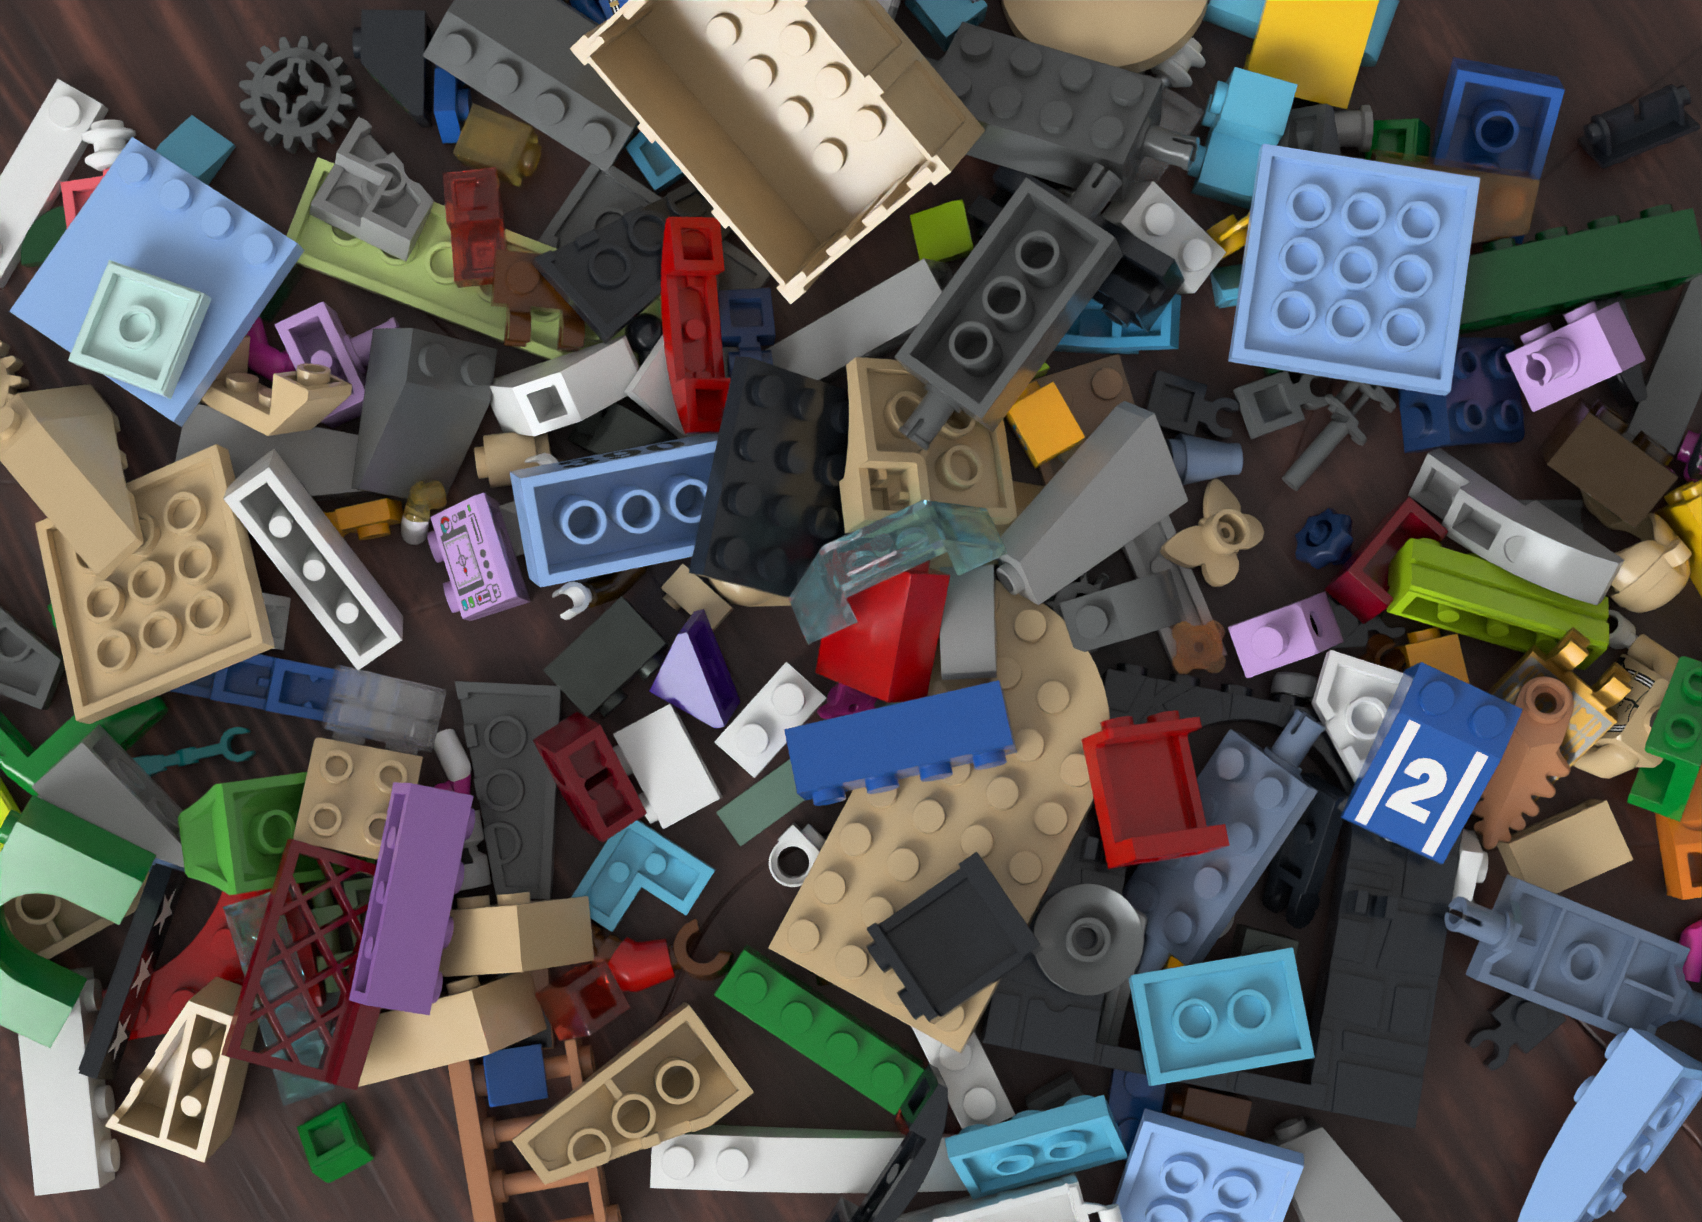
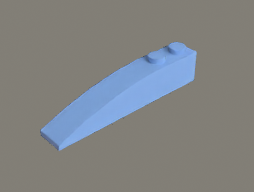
(1615, 1128)

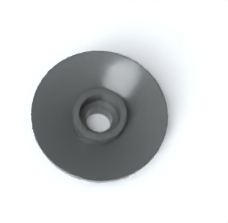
(1116, 947)

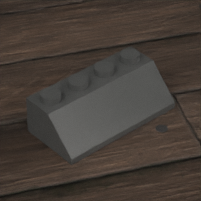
(525, 63)

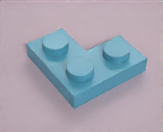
(638, 860)

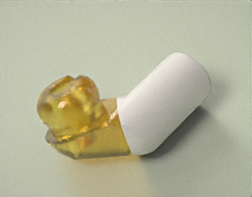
(417, 510)

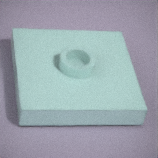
(140, 329)

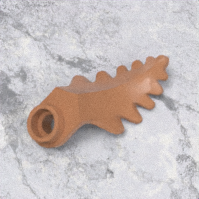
(1526, 762)

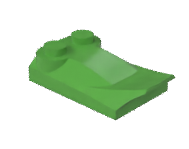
(240, 833)

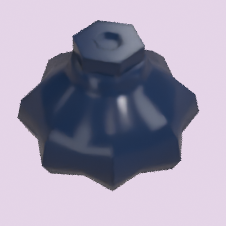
(1325, 539)

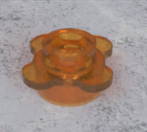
(1211, 655)

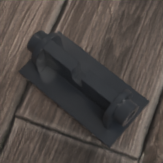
(1622, 135)

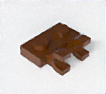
(522, 289)

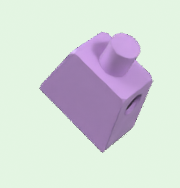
(1285, 635)

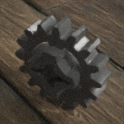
(277, 90)

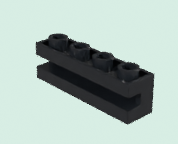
(1137, 285)

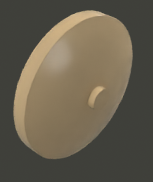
(1113, 32)

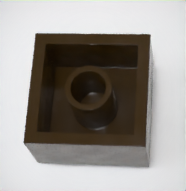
(1609, 462)

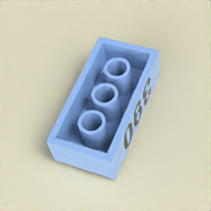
(612, 509)

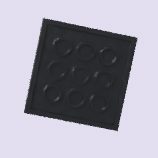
(773, 479)

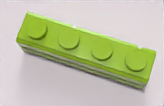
(1488, 602)

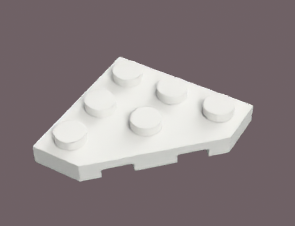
(1352, 704)

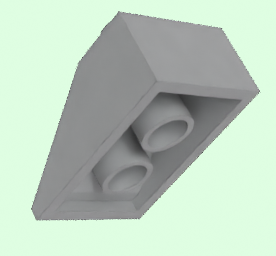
(114, 793)

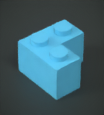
(1241, 118)

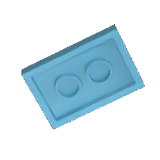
(1221, 1016)
(1036, 1146)

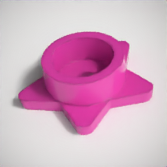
(841, 698)

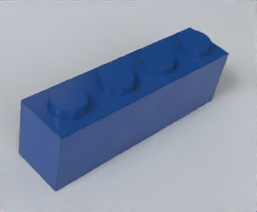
(901, 742)

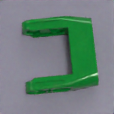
(27, 765)

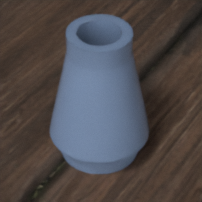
(1203, 458)

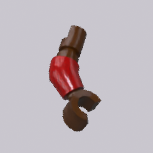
(654, 961)

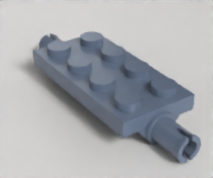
(1260, 802)
(1576, 960)

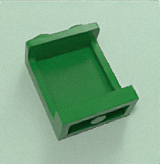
(1677, 740)

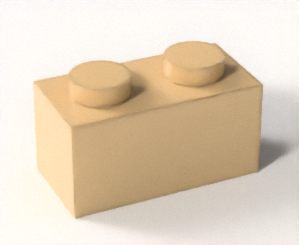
(693, 594)

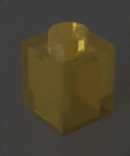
(498, 142)

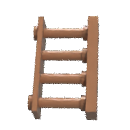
(482, 1134)

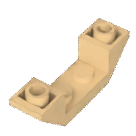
(292, 405)

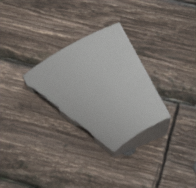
(372, 195)

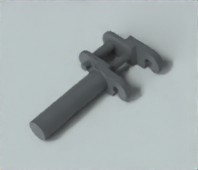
(1342, 423)

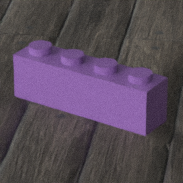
(412, 898)

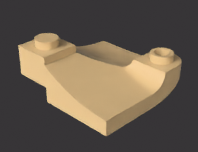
(892, 472)

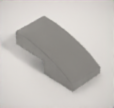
(969, 625)

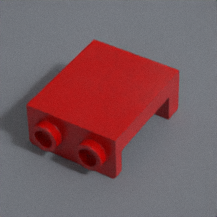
(1148, 791)

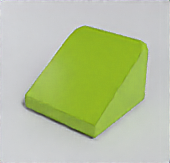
(942, 232)

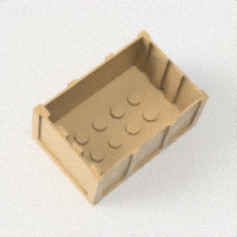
(785, 116)

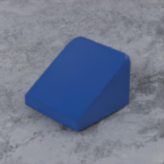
(515, 1075)

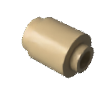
(507, 453)

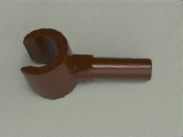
(1376, 646)

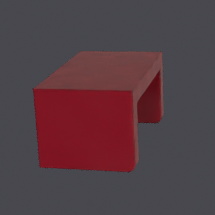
(1363, 579)

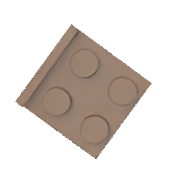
(1090, 395)

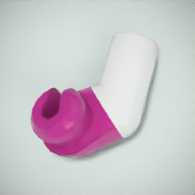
(454, 762)

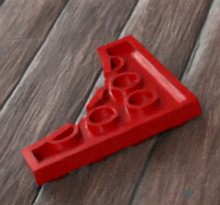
(208, 957)

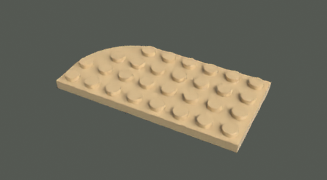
(913, 837)

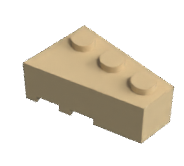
(517, 935)
(462, 1025)
(188, 1088)

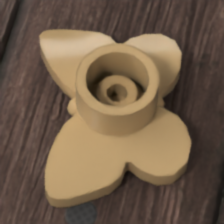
(1216, 537)

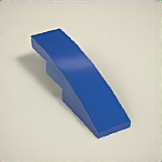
(268, 685)

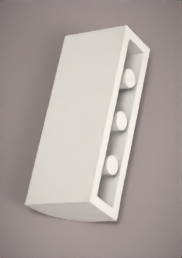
(315, 559)

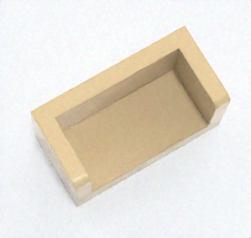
(1567, 847)

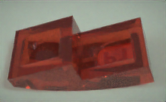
(475, 223)

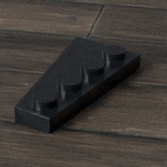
(617, 269)

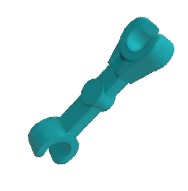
(159, 763)

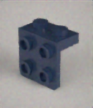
(1479, 408)

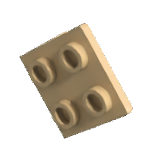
(350, 795)

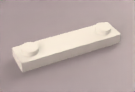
(40, 165)

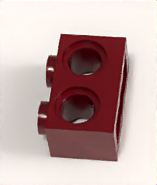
(590, 776)

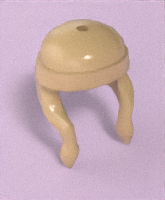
(1652, 568)

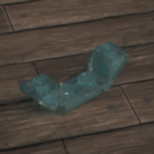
(885, 551)
(244, 924)

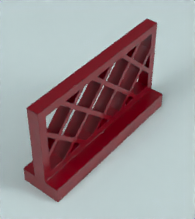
(352, 1022)

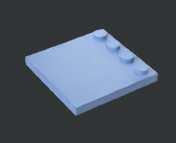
(175, 229)
(1354, 269)

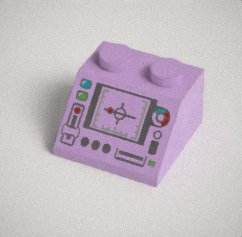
(477, 558)

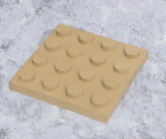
(173, 606)

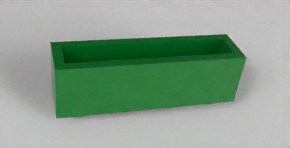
(820, 1029)

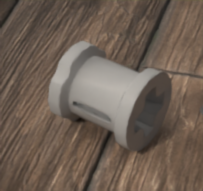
(1355, 128)

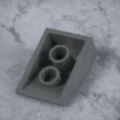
(419, 409)

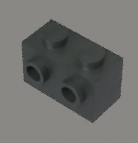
(608, 659)

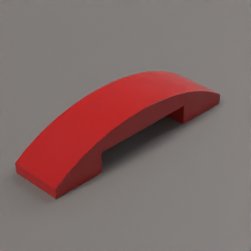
(692, 321)

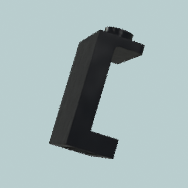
(953, 941)

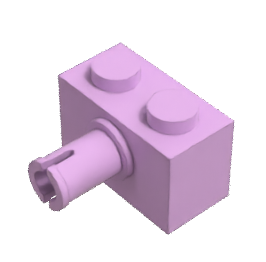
(320, 339)
(1576, 356)

